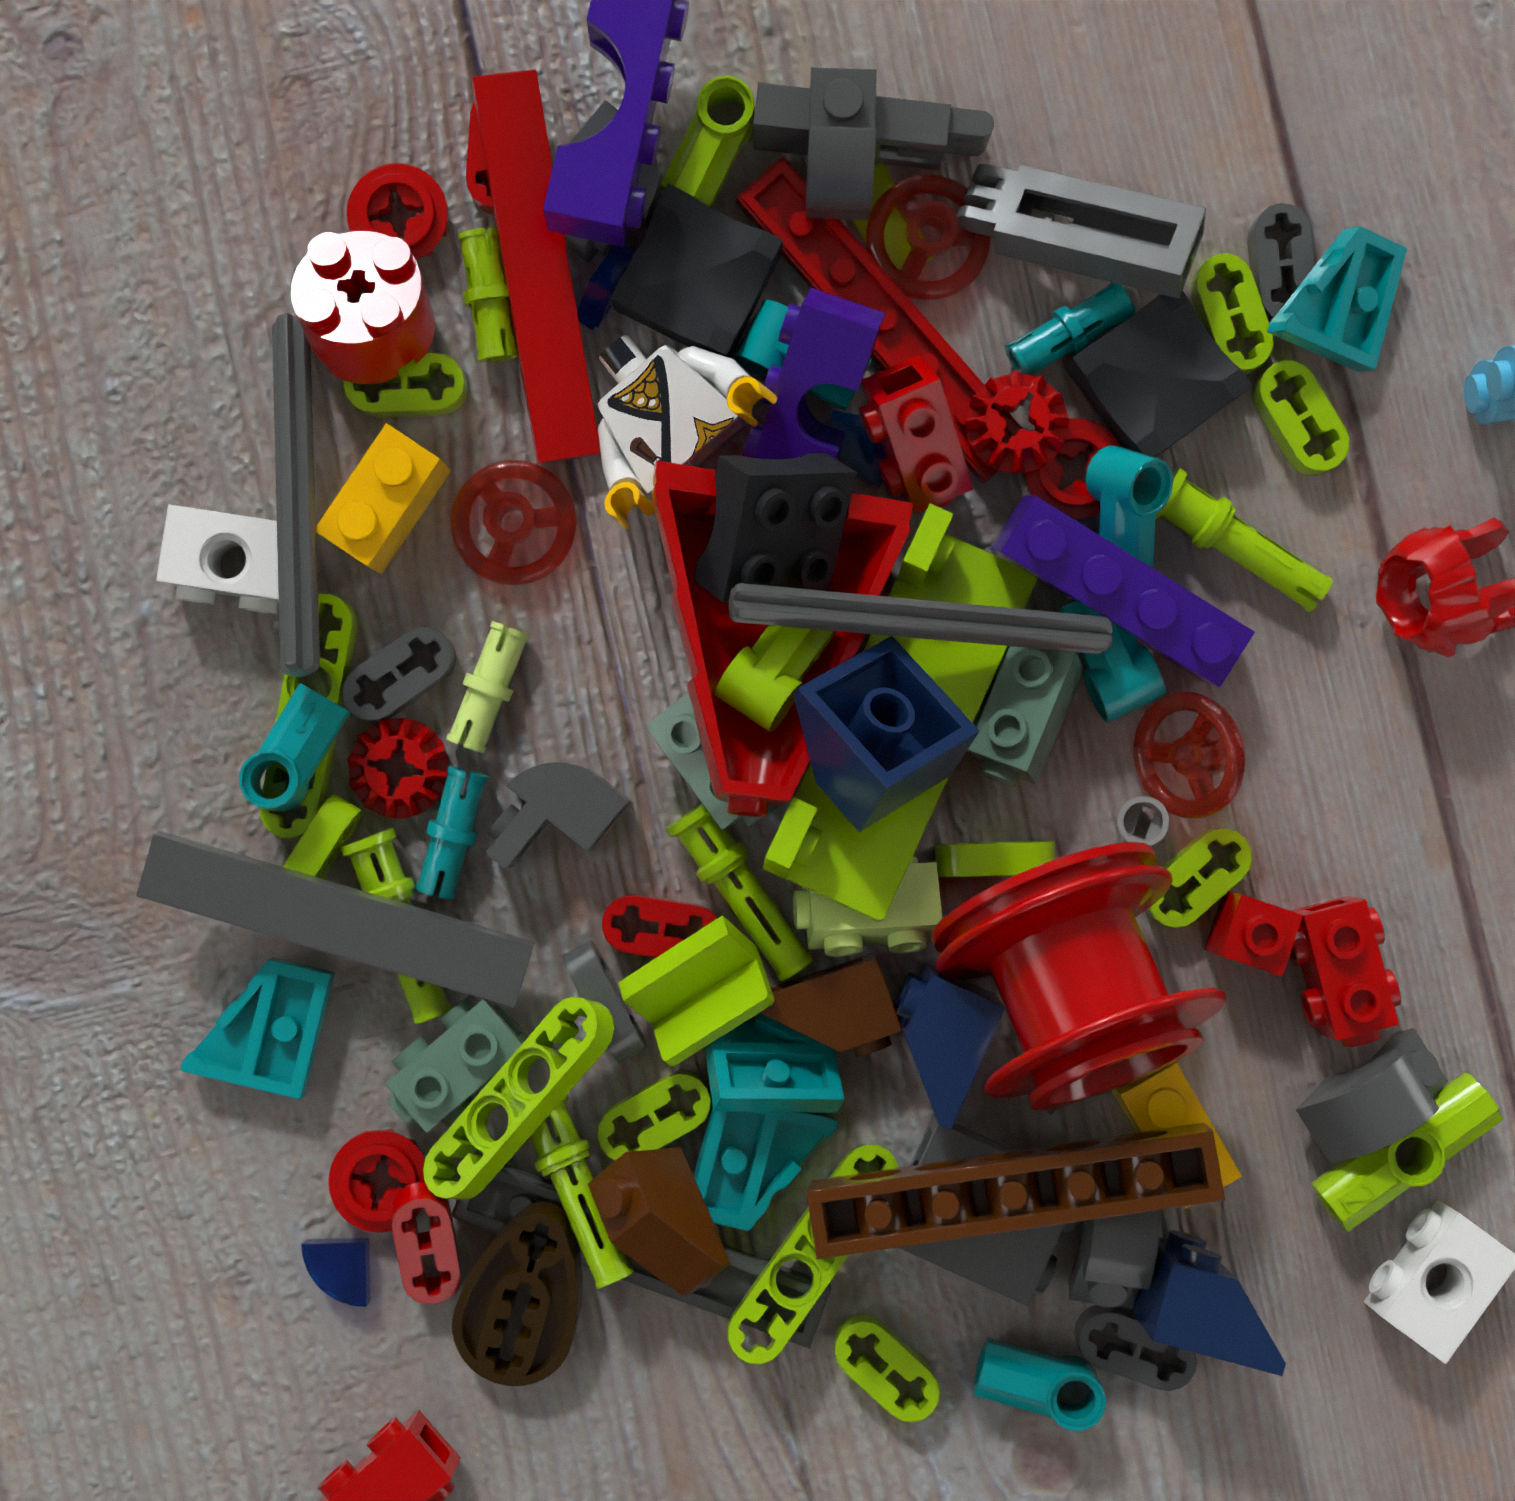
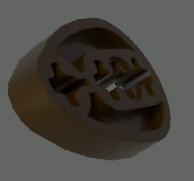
(491, 1293)

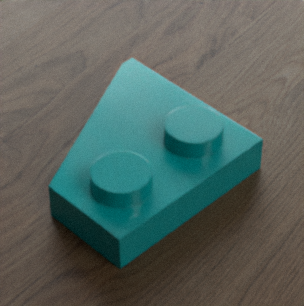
(1345, 300)
(269, 1031)
(772, 1070)
(752, 1158)

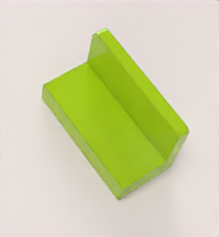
(699, 989)

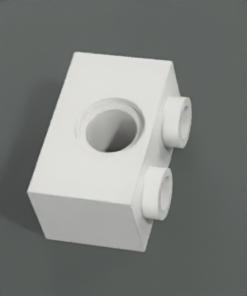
(194, 550)
(1474, 1276)

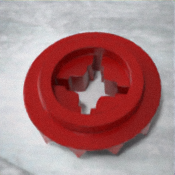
(416, 189)
(1026, 449)
(1073, 499)
(414, 793)
(354, 1195)

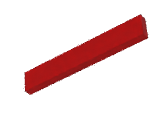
(838, 264)
(535, 267)

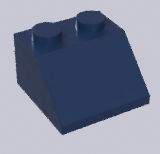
(880, 732)
(947, 1033)
(1203, 1307)

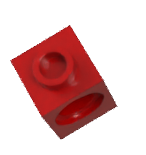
(1253, 932)

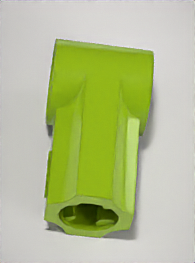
(709, 147)
(766, 677)

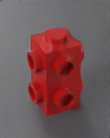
(916, 433)
(1344, 972)
(405, 1465)

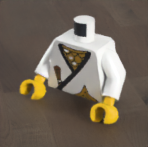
(667, 411)

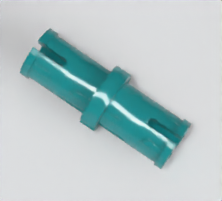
(1070, 329)
(451, 832)

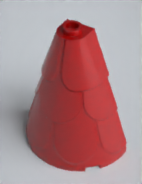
(743, 759)

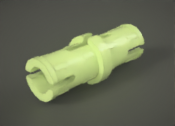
(487, 687)

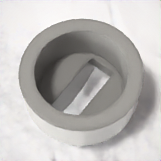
(1130, 817)

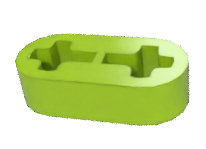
(1245, 309)
(418, 401)
(1313, 410)
(323, 837)
(991, 857)
(1207, 888)
(646, 1102)
(876, 1378)

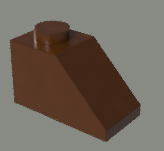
(839, 1006)
(660, 1217)

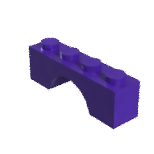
(596, 180)
(1122, 589)

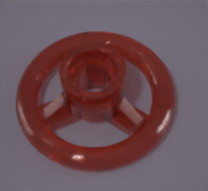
(917, 216)
(498, 503)
(1217, 749)

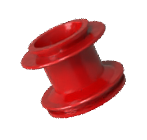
(1076, 974)

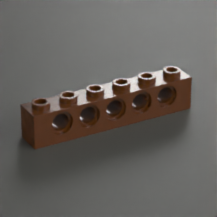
(1015, 1190)

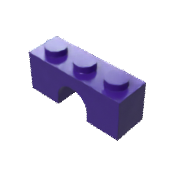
(827, 345)

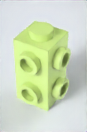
(904, 929)

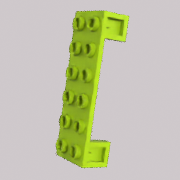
(815, 839)

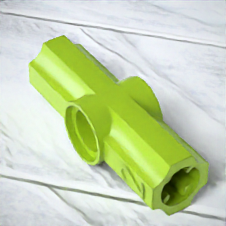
(1369, 1182)

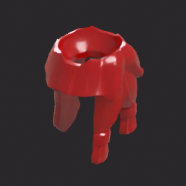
(1458, 607)

